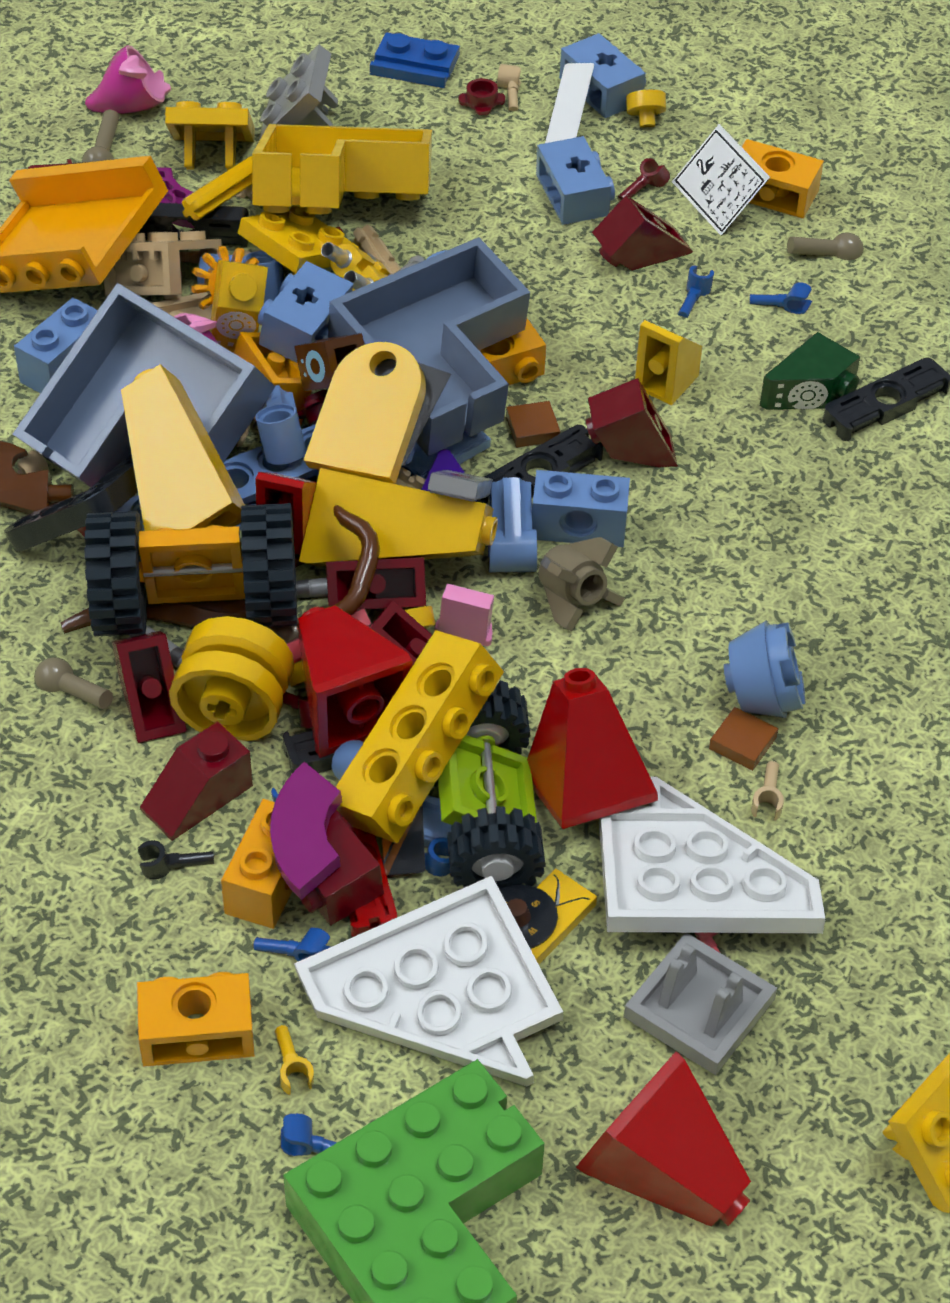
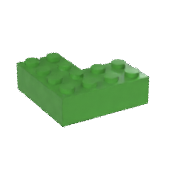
(398, 1191)

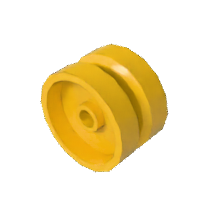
(232, 676)

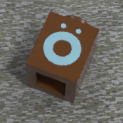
(321, 358)

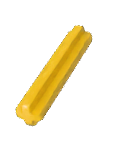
(218, 190)

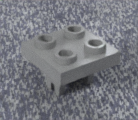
(301, 93)
(700, 1003)

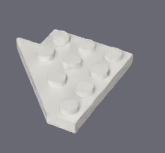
(696, 873)
(440, 982)

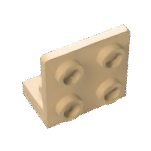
(154, 264)

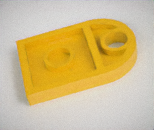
(368, 416)

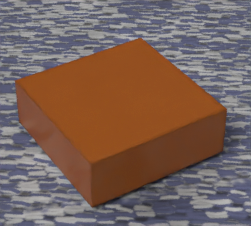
(532, 423)
(743, 738)

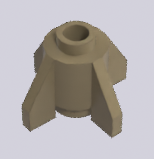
(571, 578)

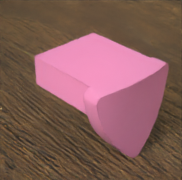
(466, 614)

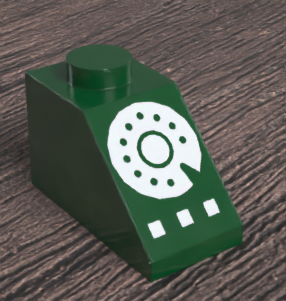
(811, 376)

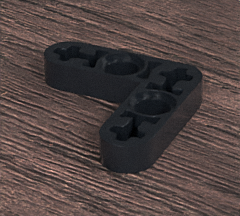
(70, 514)

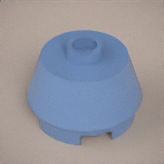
(765, 671)

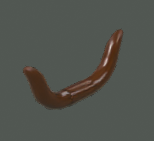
(366, 563)

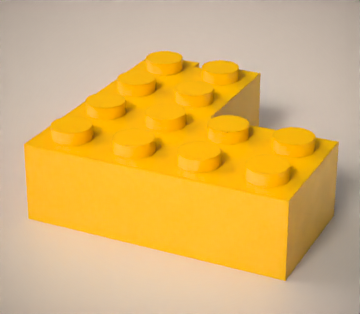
(320, 163)

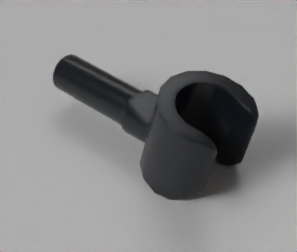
(165, 862)

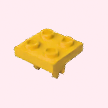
(225, 123)
(291, 237)
(923, 1134)

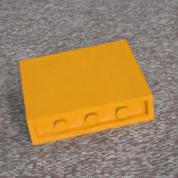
(75, 221)

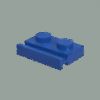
(415, 60)

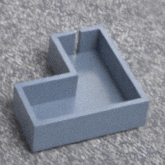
(443, 317)
(81, 410)

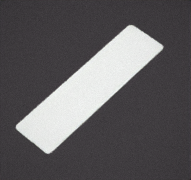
(570, 101)

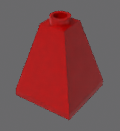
(347, 675)
(584, 754)
(672, 1150)

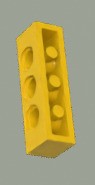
(417, 735)

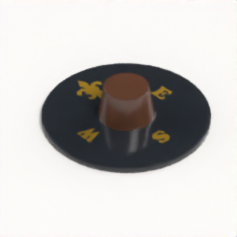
(532, 911)

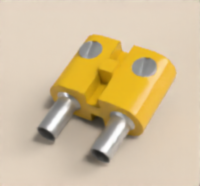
(354, 264)

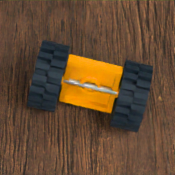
(189, 567)

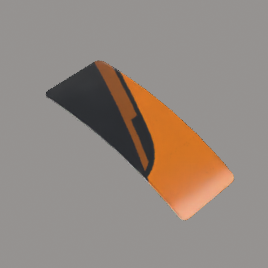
(409, 852)

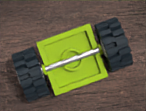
(491, 798)

